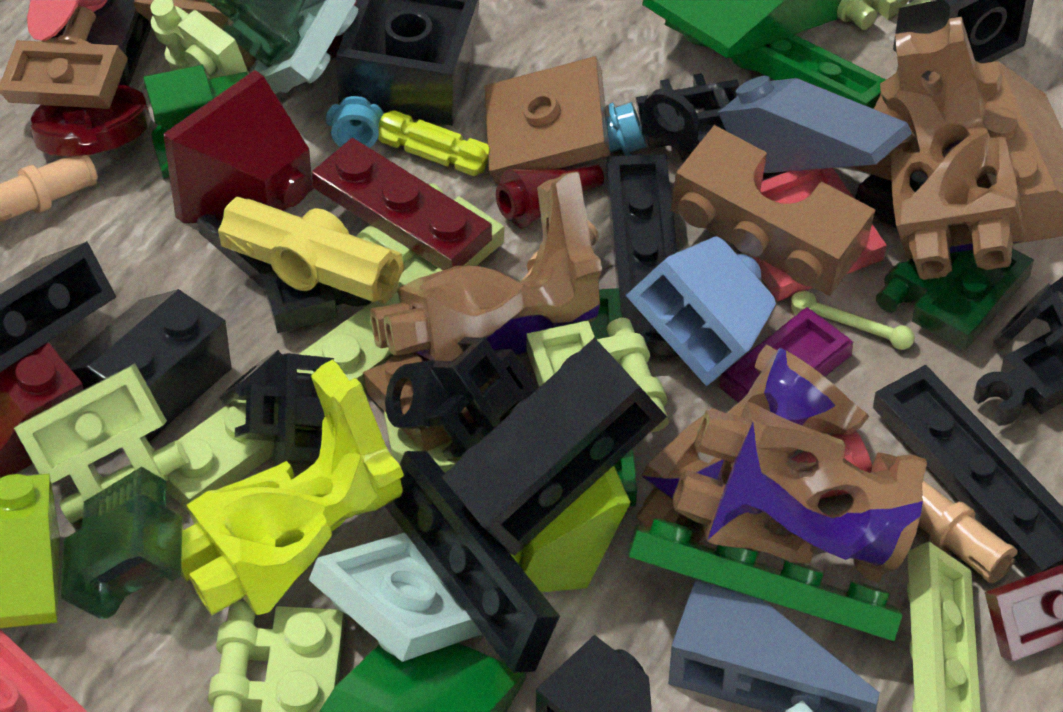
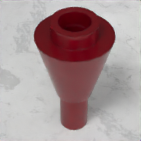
(518, 190)

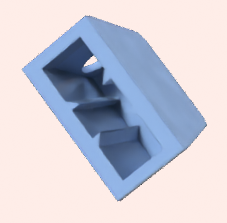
(706, 305)

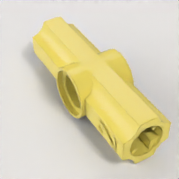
(311, 249)

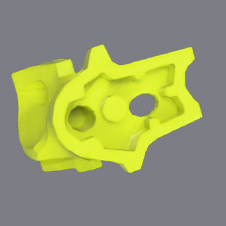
(272, 526)

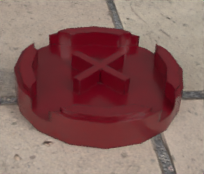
(90, 130)

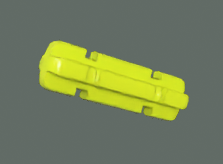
(433, 143)

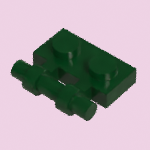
(958, 303)

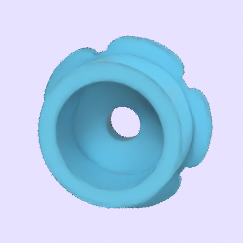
(355, 119)
(624, 129)

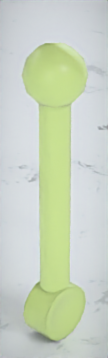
(900, 336)

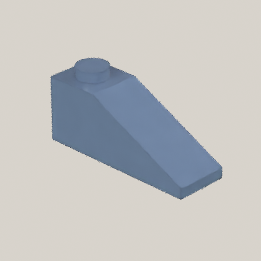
(809, 126)
(758, 658)

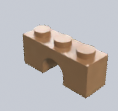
(806, 239)

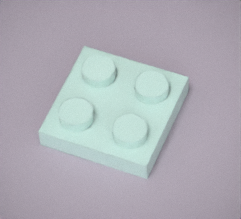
(317, 25)
(394, 596)

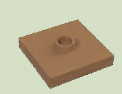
(547, 118)

